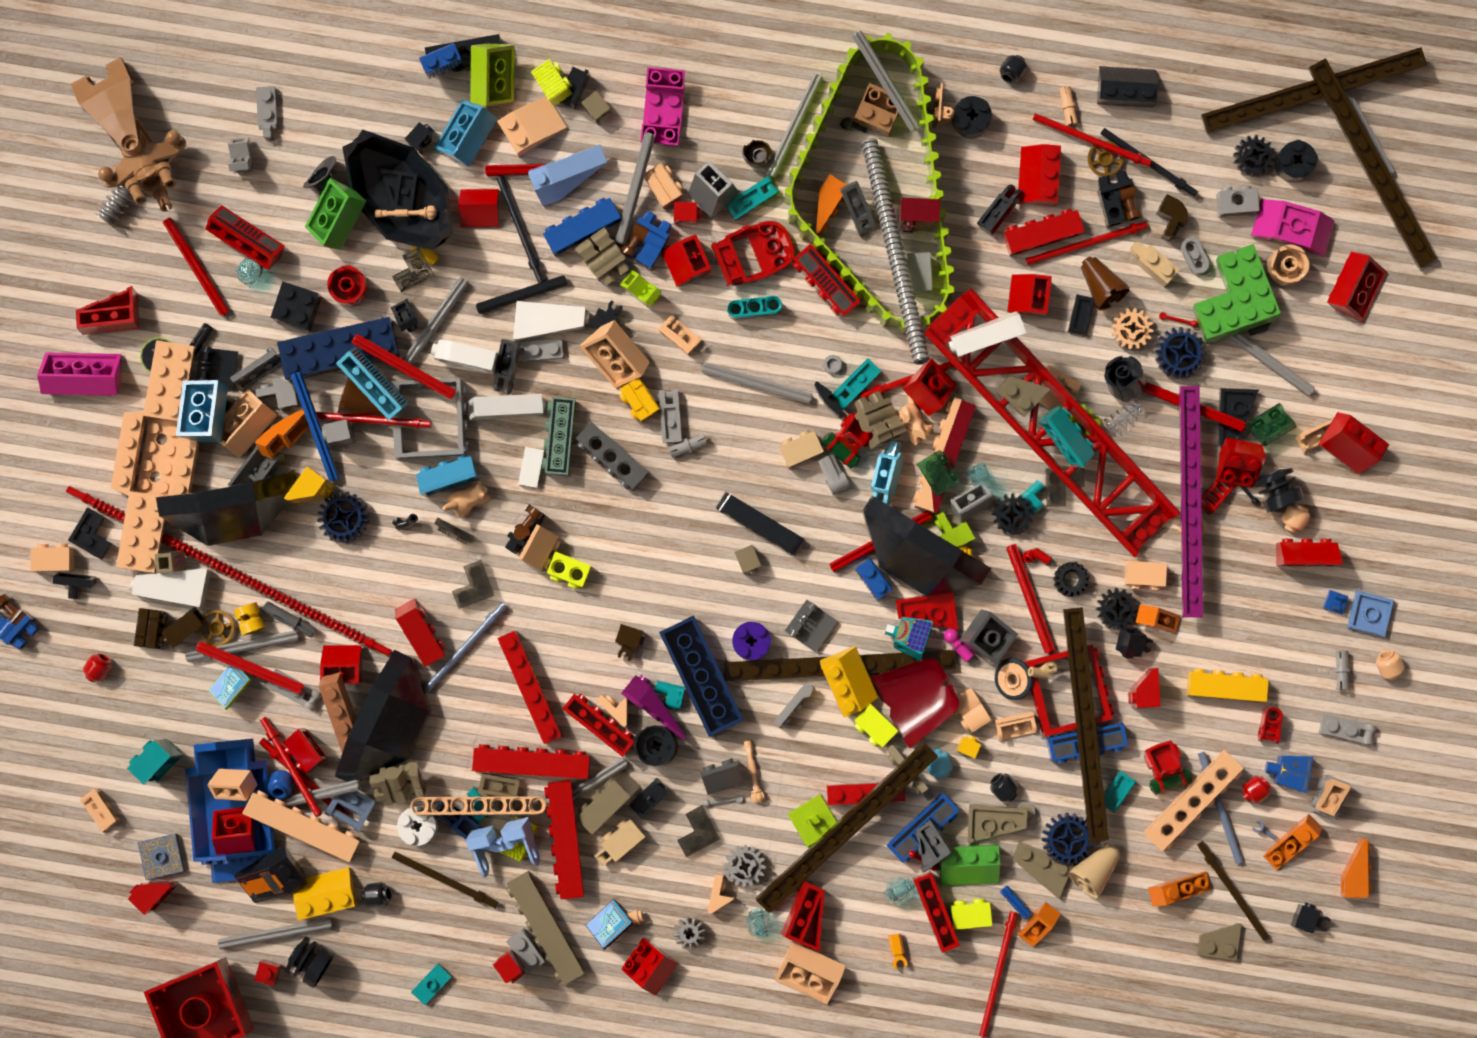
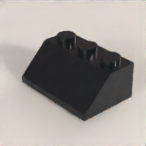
(1127, 86)

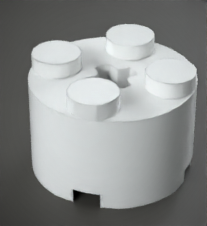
(410, 834)

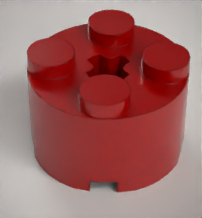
(343, 276)

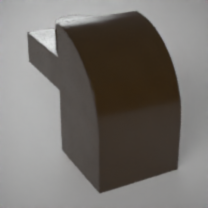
(1175, 213)

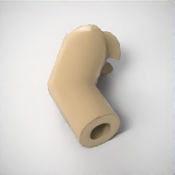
(1044, 671)

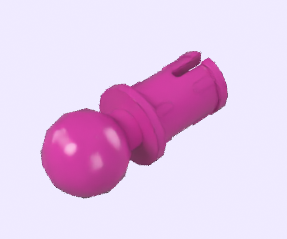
(951, 636)

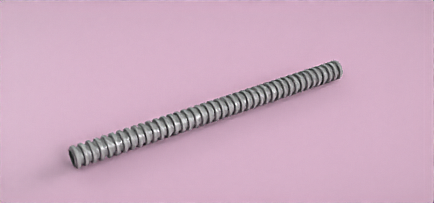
(895, 251)

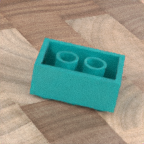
(154, 761)

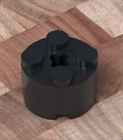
(979, 109)
(1285, 159)
(1125, 378)

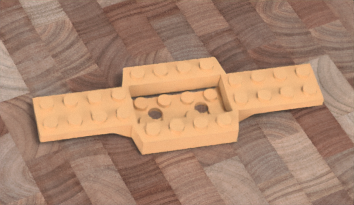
(173, 460)

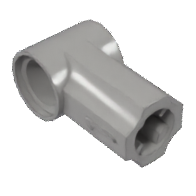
(835, 478)

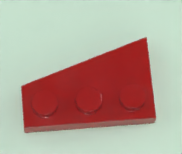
(935, 608)

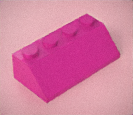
(80, 374)

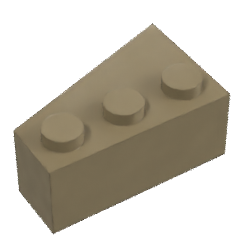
(607, 802)

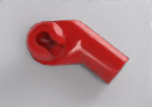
(1036, 554)

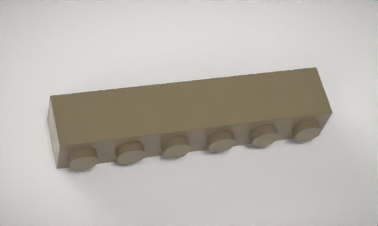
(546, 928)

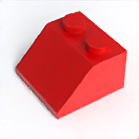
(930, 387)
(1146, 690)
(305, 750)
(232, 831)
(150, 895)

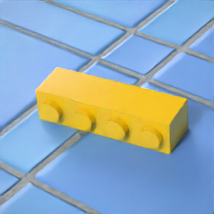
(1227, 686)

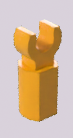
(897, 949)

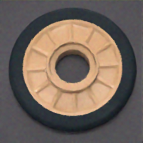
(1003, 683)

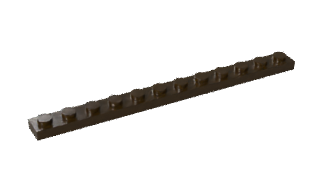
(1310, 92)
(1372, 163)
(811, 666)
(1085, 724)
(846, 827)

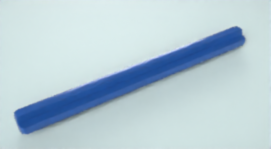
(315, 426)

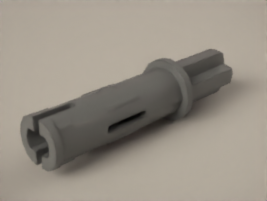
(289, 619)

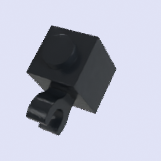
(603, 317)
(1132, 643)
(1308, 918)

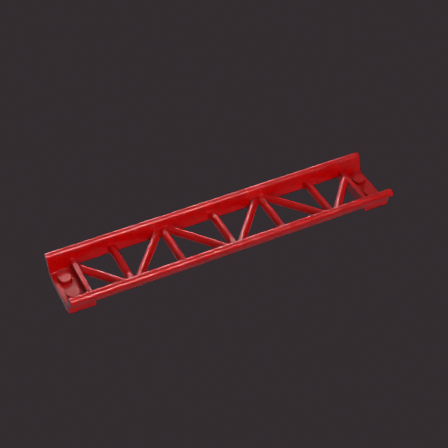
(1151, 517)

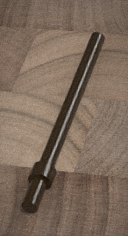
(1211, 859)
(478, 896)

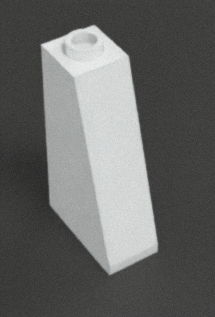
(543, 320)
(987, 334)
(505, 406)
(180, 587)

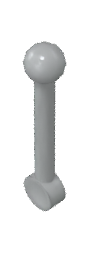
(738, 798)

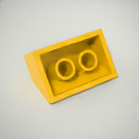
(310, 488)
(849, 681)
(325, 894)

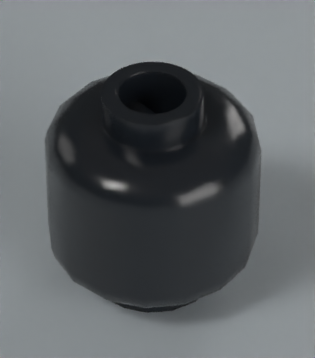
(1013, 69)
(1004, 787)
(376, 895)

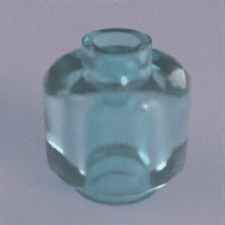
(899, 890)
(759, 923)

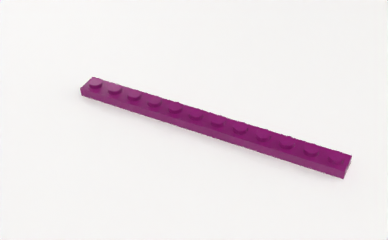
(1190, 502)

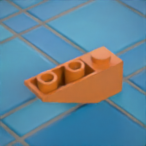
(828, 202)
(1293, 841)
(1355, 875)
(1179, 889)

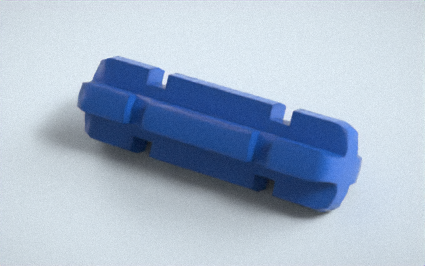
(1015, 901)

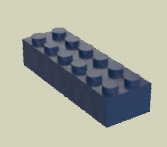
(321, 351)
(701, 676)

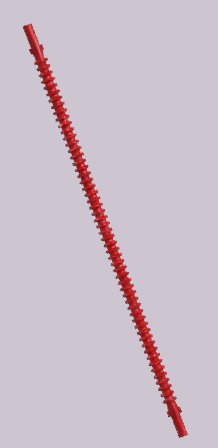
(194, 553)

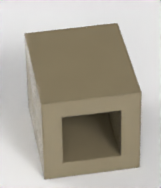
(596, 107)
(748, 560)
(170, 561)

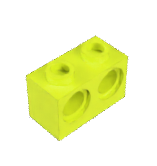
(570, 566)

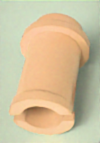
(636, 917)

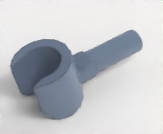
(1265, 831)

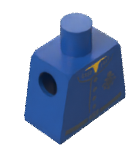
(1291, 771)

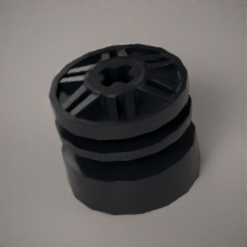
(1279, 490)
(646, 740)
(309, 962)

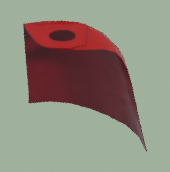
(917, 698)

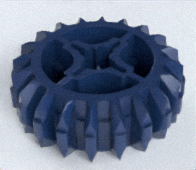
(1188, 355)
(335, 520)
(1066, 829)

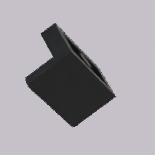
(578, 81)

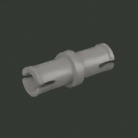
(688, 445)
(1342, 670)

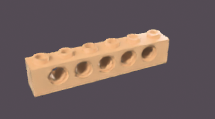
(1182, 802)

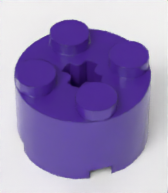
(760, 647)

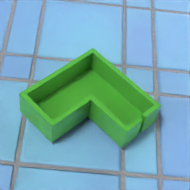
(1247, 300)

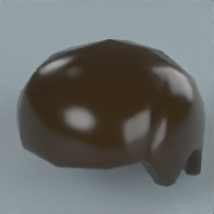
(757, 153)

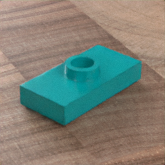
(1118, 791)
(431, 984)

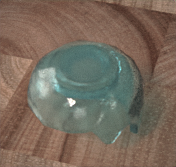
(251, 273)

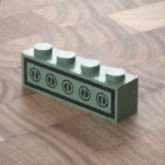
(560, 436)

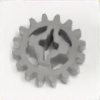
(753, 862)

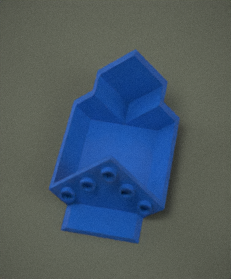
(201, 804)

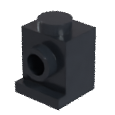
(420, 137)

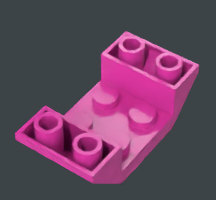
(663, 105)
(1293, 225)

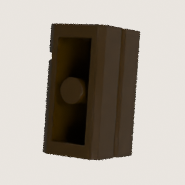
(149, 628)

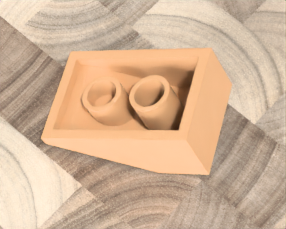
(531, 125)

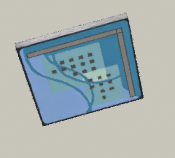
(609, 924)

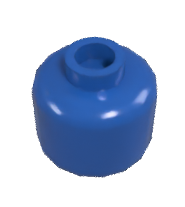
(281, 784)

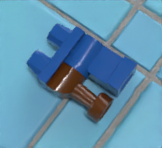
(651, 236)
(16, 624)

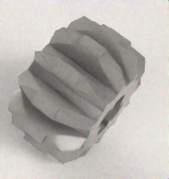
(682, 934)

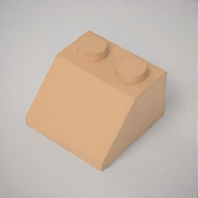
(539, 548)

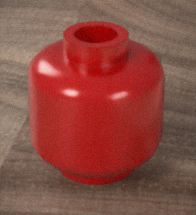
(97, 667)
(1256, 789)

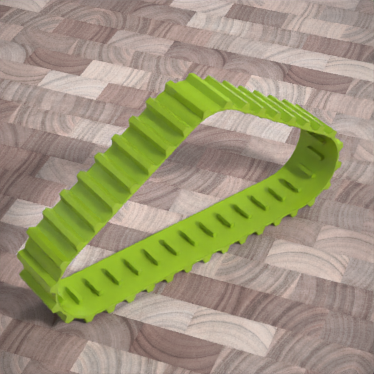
(916, 64)

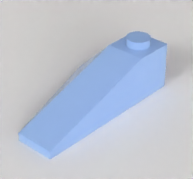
(562, 176)

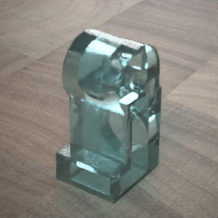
(978, 473)

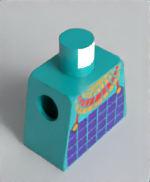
(910, 636)

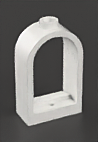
(465, 356)

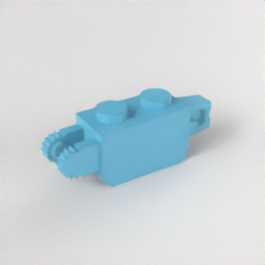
(887, 472)

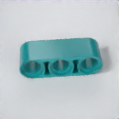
(764, 310)

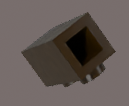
(183, 627)

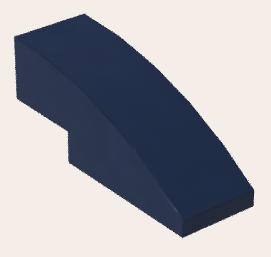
(459, 823)

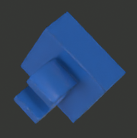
(1335, 602)

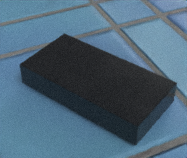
(1081, 315)

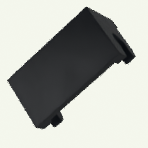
(649, 798)

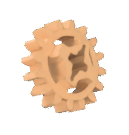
(1140, 329)

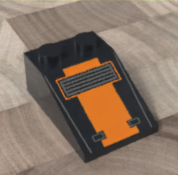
(272, 876)

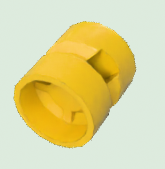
(248, 625)

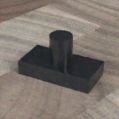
(405, 316)
(74, 582)

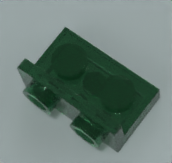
(1271, 425)
(938, 472)

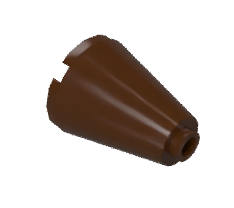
(1103, 283)
(355, 402)

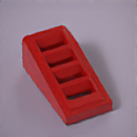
(1208, 503)

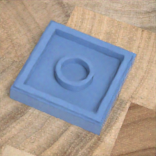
(1370, 613)

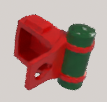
(847, 441)
(1166, 767)

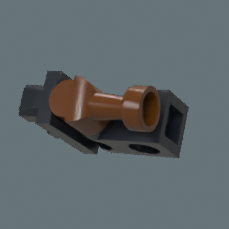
(1113, 195)
(523, 531)

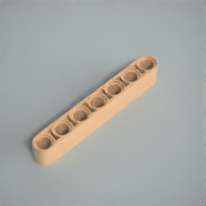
(487, 805)

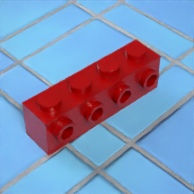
(600, 726)

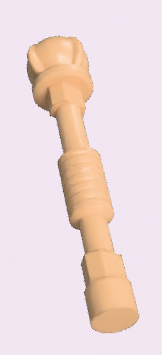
(428, 212)
(757, 794)

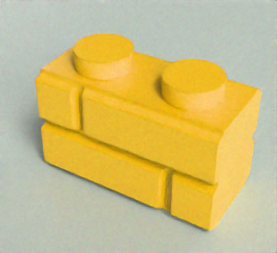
(639, 399)

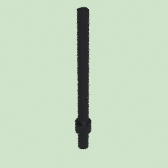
(1180, 183)
(533, 263)

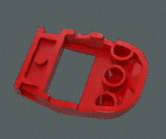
(770, 246)

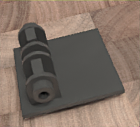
(811, 625)

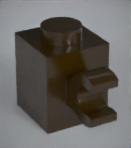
(629, 638)

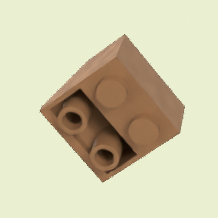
(876, 111)

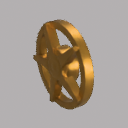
(1104, 159)
(217, 628)

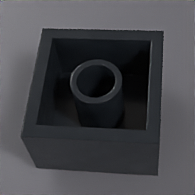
(296, 306)

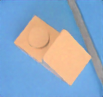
(620, 712)
(1332, 796)
(718, 900)

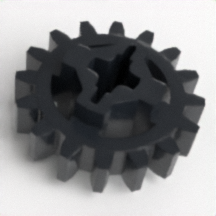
(1256, 164)
(1021, 513)
(1124, 608)

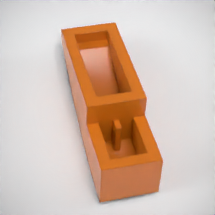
(282, 434)

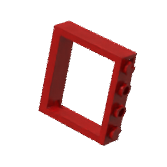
(1038, 698)

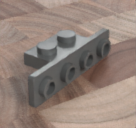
(256, 467)

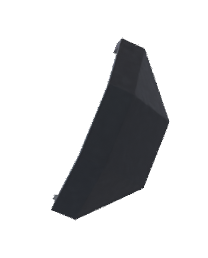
(363, 164)
(229, 511)
(918, 554)
(387, 721)

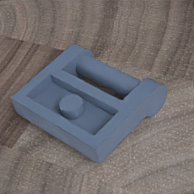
(354, 802)

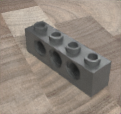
(592, 433)

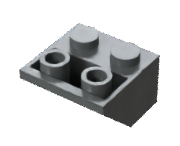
(711, 189)
(722, 777)

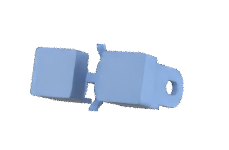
(513, 832)

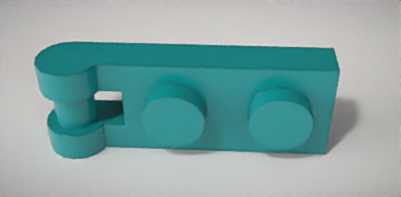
(752, 198)
(856, 382)

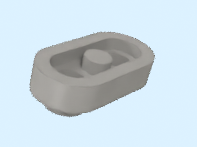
(1194, 256)

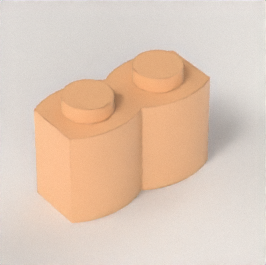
(971, 711)

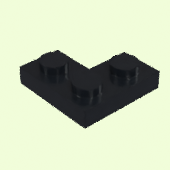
(85, 534)

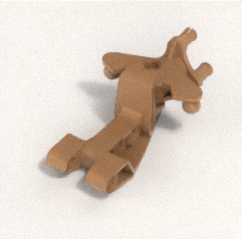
(144, 162)

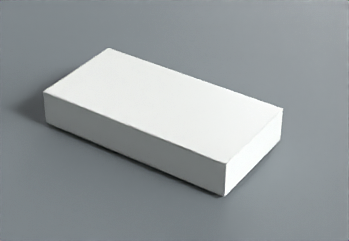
(531, 467)

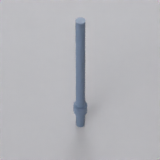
(490, 620)
(1223, 815)

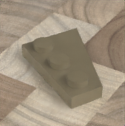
(918, 785)
(991, 821)
(1042, 867)

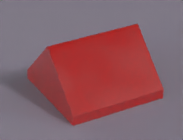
(479, 207)

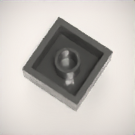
(988, 637)

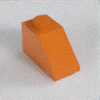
(1158, 618)
(1039, 924)

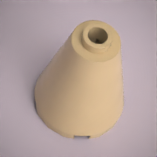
(1095, 870)

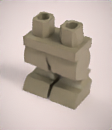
(607, 261)
(879, 419)
(398, 783)

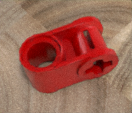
(1270, 726)

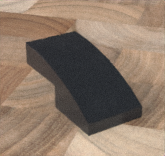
(824, 394)

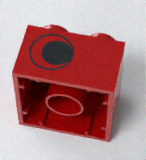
(200, 1004)

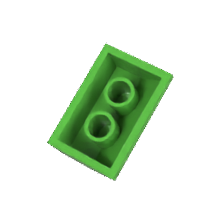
(335, 214)
(971, 865)

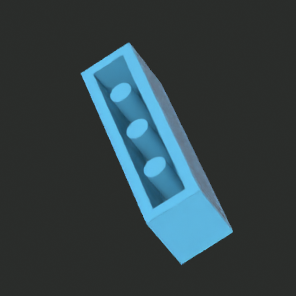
(372, 383)

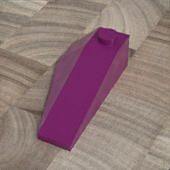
(646, 698)

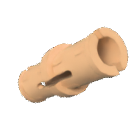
(1068, 105)

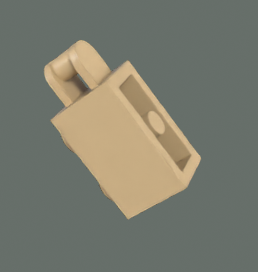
(1154, 263)
(620, 841)

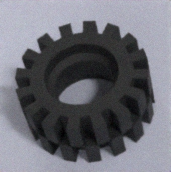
(1063, 587)

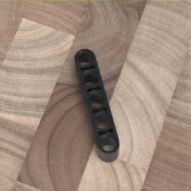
(760, 524)

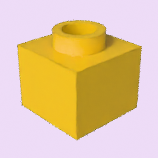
(968, 746)

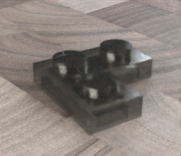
(418, 270)
(1056, 488)
(448, 528)
(478, 588)
(703, 833)

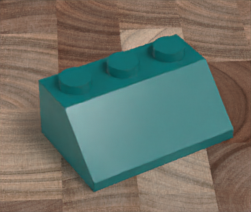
(1067, 437)

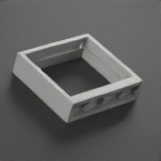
(462, 425)

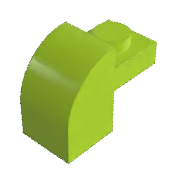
(641, 289)
(957, 536)

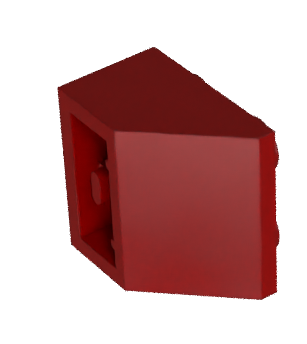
(686, 260)
(1029, 294)
(1240, 462)
(343, 660)
(649, 966)

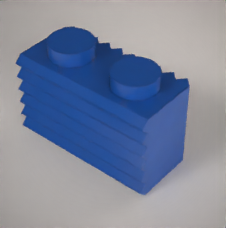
(441, 61)
(873, 579)

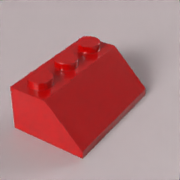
(1039, 174)
(1357, 286)
(1353, 443)
(1308, 553)

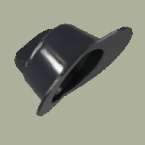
(321, 176)

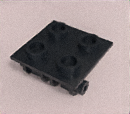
(217, 365)

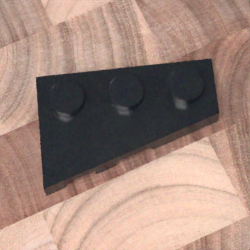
(1237, 404)

